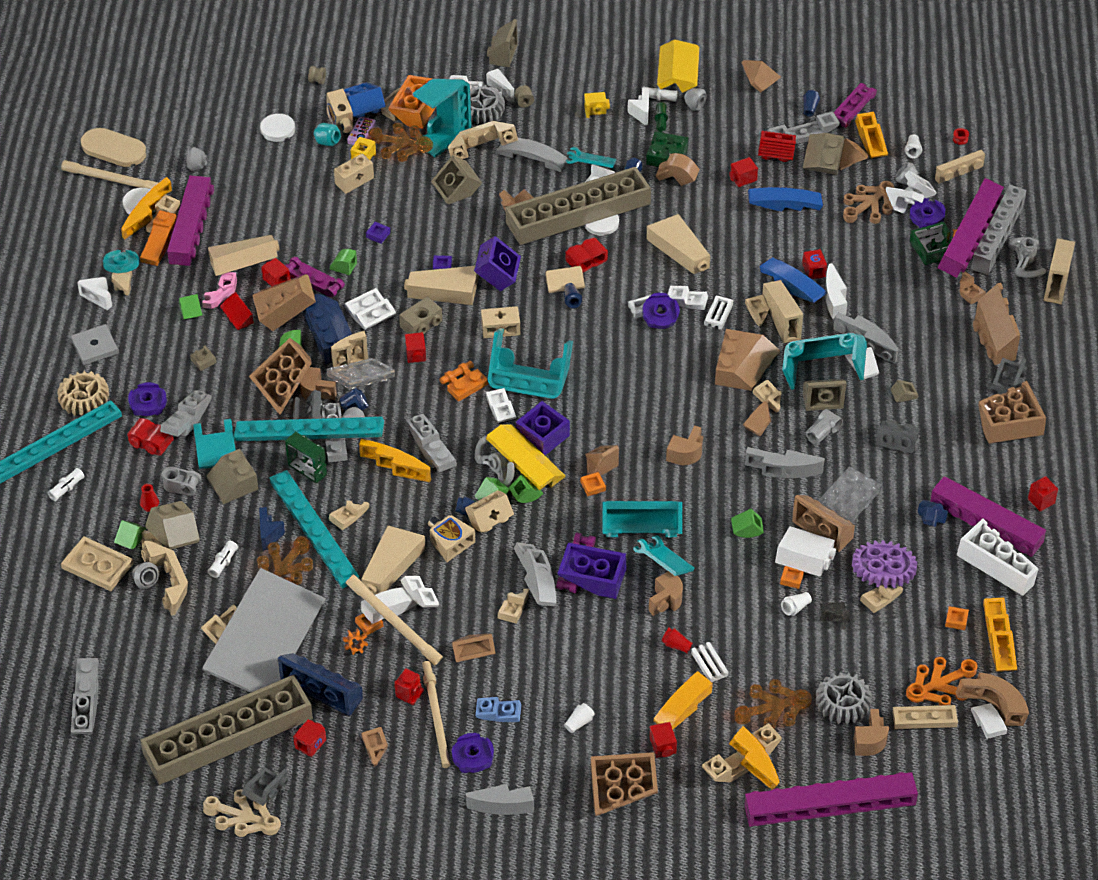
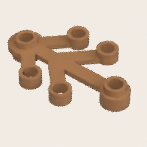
(850, 213)

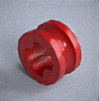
(960, 136)

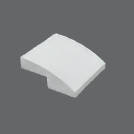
(370, 309)

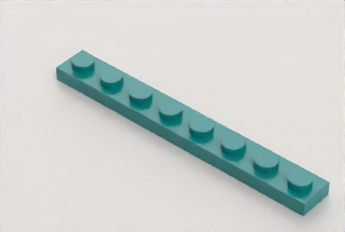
(312, 428)
(58, 440)
(313, 527)

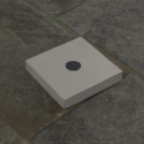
(94, 344)

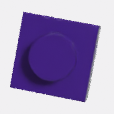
(378, 232)
(442, 262)

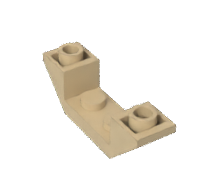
(480, 135)
(163, 556)
(730, 768)

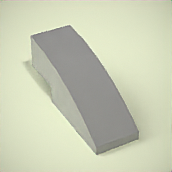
(501, 800)

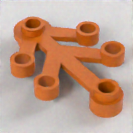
(938, 683)

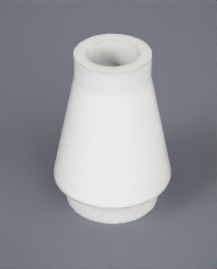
(913, 148)
(793, 604)
(579, 717)

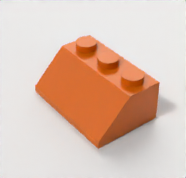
(407, 107)

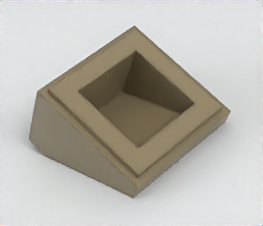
(903, 391)

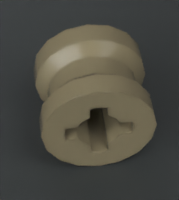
(317, 75)
(524, 96)

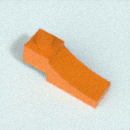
(159, 238)

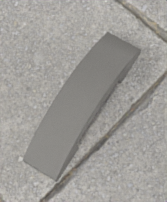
(823, 124)
(535, 150)

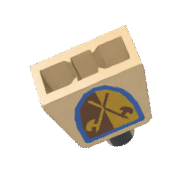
(342, 116)
(450, 536)

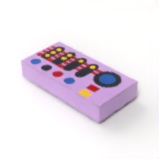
(361, 129)

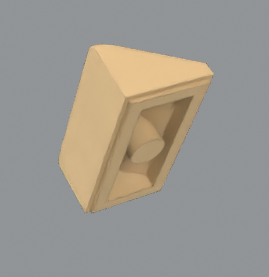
(559, 278)

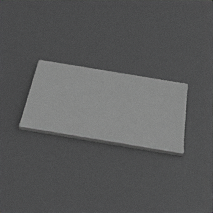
(263, 627)

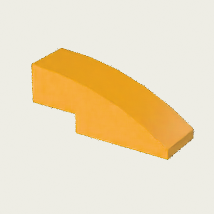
(871, 135)
(684, 700)
(755, 757)

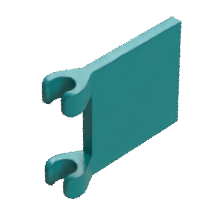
(589, 158)
(213, 446)
(664, 556)

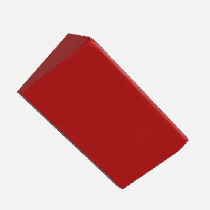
(237, 311)

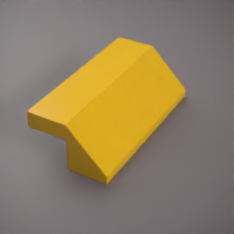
(678, 65)
(525, 456)

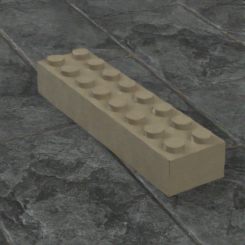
(578, 205)
(226, 729)

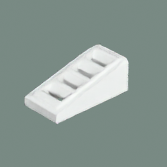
(498, 81)

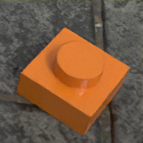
(593, 484)
(791, 577)
(956, 618)
(366, 626)

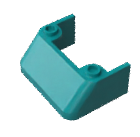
(452, 107)
(824, 347)
(525, 379)
(641, 517)

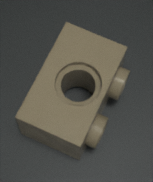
(421, 317)

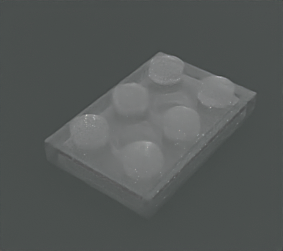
(360, 373)
(850, 494)

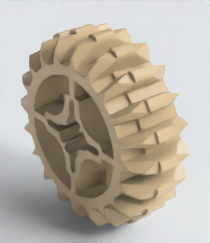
(82, 393)

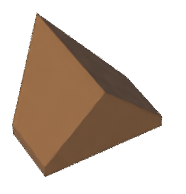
(760, 74)
(851, 154)
(602, 459)

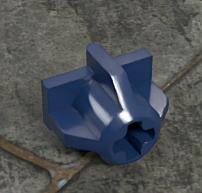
(353, 398)
(932, 513)

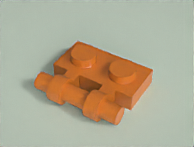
(465, 385)

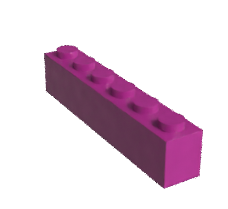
(190, 220)
(973, 508)

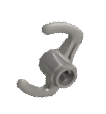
(1026, 251)
(496, 462)

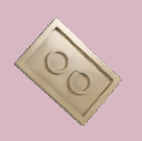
(97, 563)

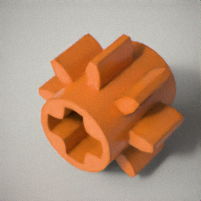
(355, 635)

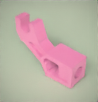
(227, 287)

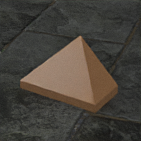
(473, 647)

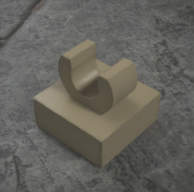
(203, 358)

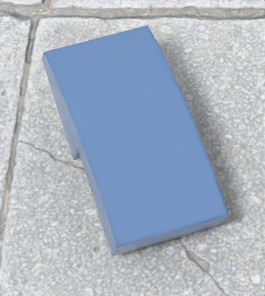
(497, 711)

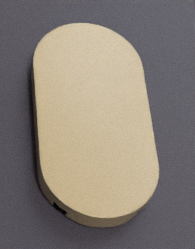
(113, 147)

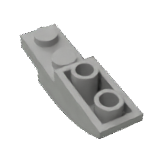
(875, 337)
(188, 413)
(430, 443)
(335, 447)
(790, 465)
(539, 573)
(85, 696)

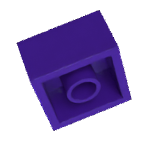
(497, 263)
(544, 427)

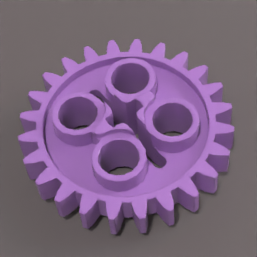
(884, 564)

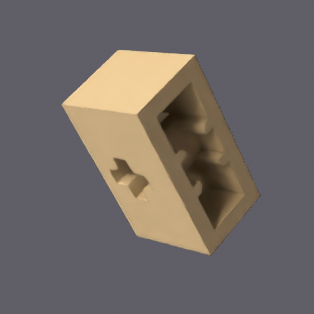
(354, 173)
(499, 318)
(489, 511)

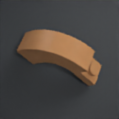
(999, 693)

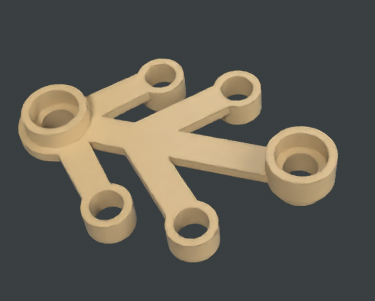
(266, 823)

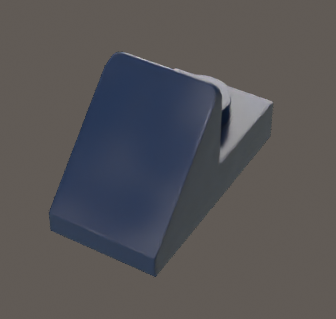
(270, 530)

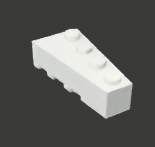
(997, 558)

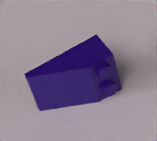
(594, 569)

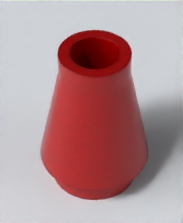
(148, 497)
(675, 640)

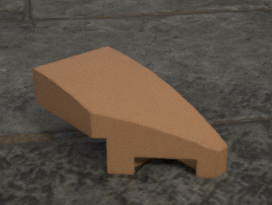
(969, 290)
(758, 419)
(375, 744)

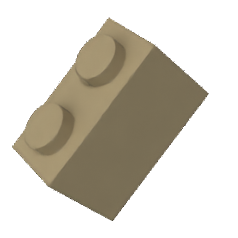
(504, 45)
(824, 153)
(456, 180)
(824, 394)
(232, 477)
(173, 525)

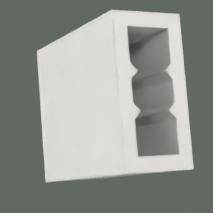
(805, 551)

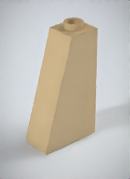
(679, 243)
(242, 254)
(1059, 271)
(444, 285)
(784, 311)
(392, 558)

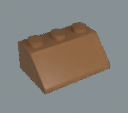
(822, 521)

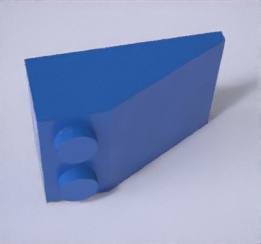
(365, 98)

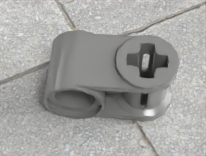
(179, 481)

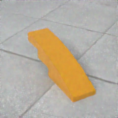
(143, 210)
(399, 461)
(999, 634)

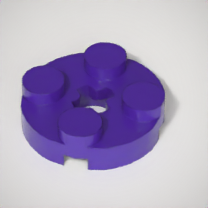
(921, 219)
(658, 320)
(146, 408)
(475, 763)

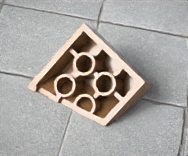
(283, 301)
(996, 327)
(744, 359)
(282, 373)
(1012, 415)
(622, 780)

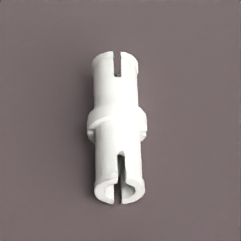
(662, 94)
(57, 492)
(222, 559)

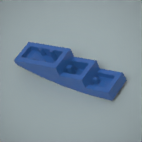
(780, 198)
(795, 281)

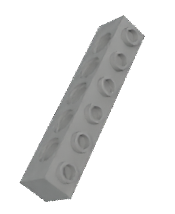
(998, 230)

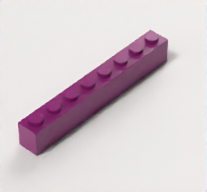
(972, 228)
(830, 799)

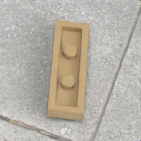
(959, 166)
(925, 717)

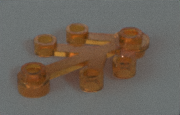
(421, 144)
(285, 566)
(774, 704)

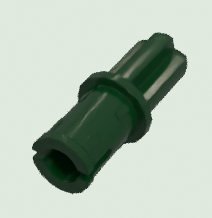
(661, 116)

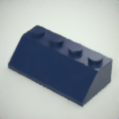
(326, 324)
(321, 683)

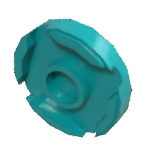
(120, 261)

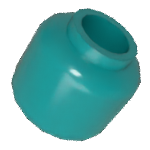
(327, 134)

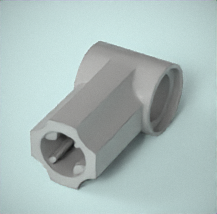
(826, 423)

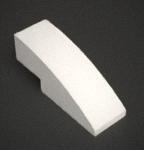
(835, 292)
(395, 599)

